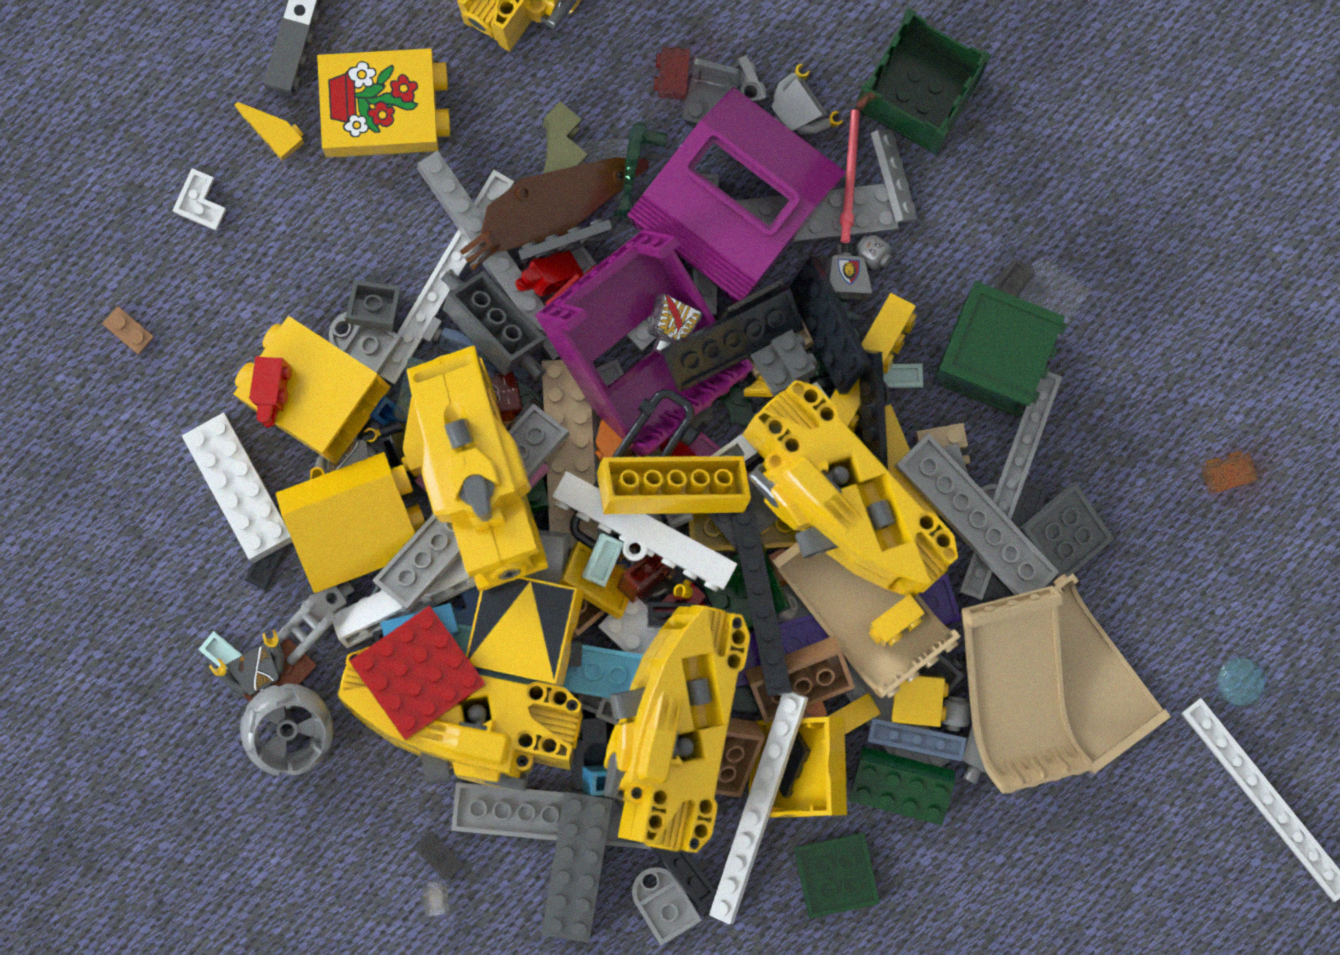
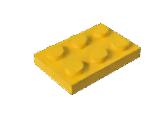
(606, 598)

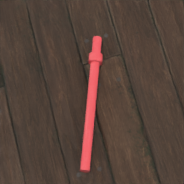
(847, 216)

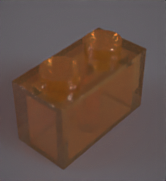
(1228, 473)

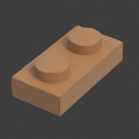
(128, 330)

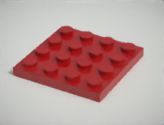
(417, 673)

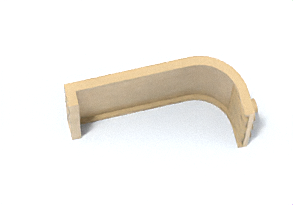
(846, 608)
(1020, 691)
(1102, 692)

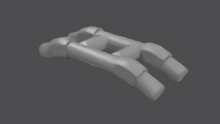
(293, 626)

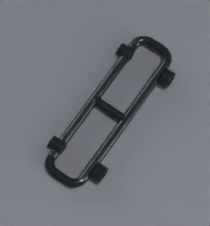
(684, 433)

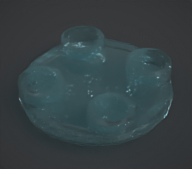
(1240, 682)

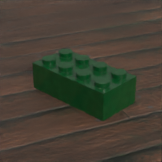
(902, 786)

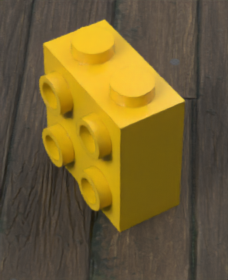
(891, 624)
(920, 701)

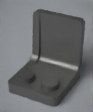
(707, 87)

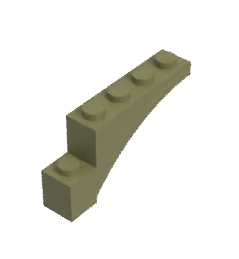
(561, 151)

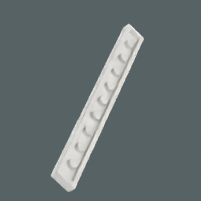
(436, 290)
(1264, 797)
(758, 807)

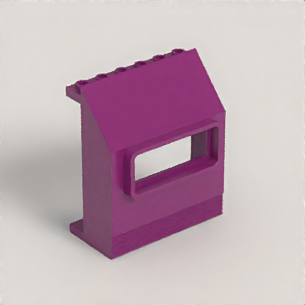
(714, 229)
(609, 306)

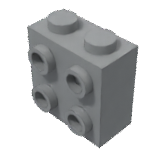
(557, 552)

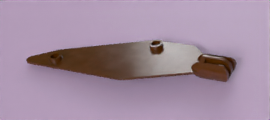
(546, 206)

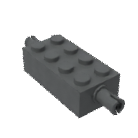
(494, 323)

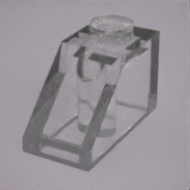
(436, 899)

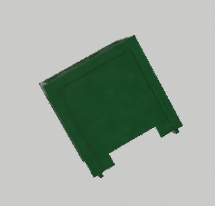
(922, 83)
(999, 350)

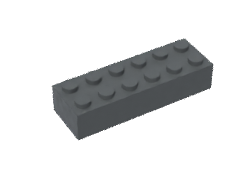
(577, 866)

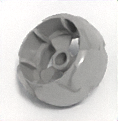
(273, 756)

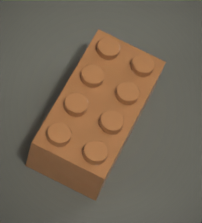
(813, 672)

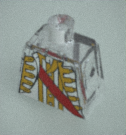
(671, 321)

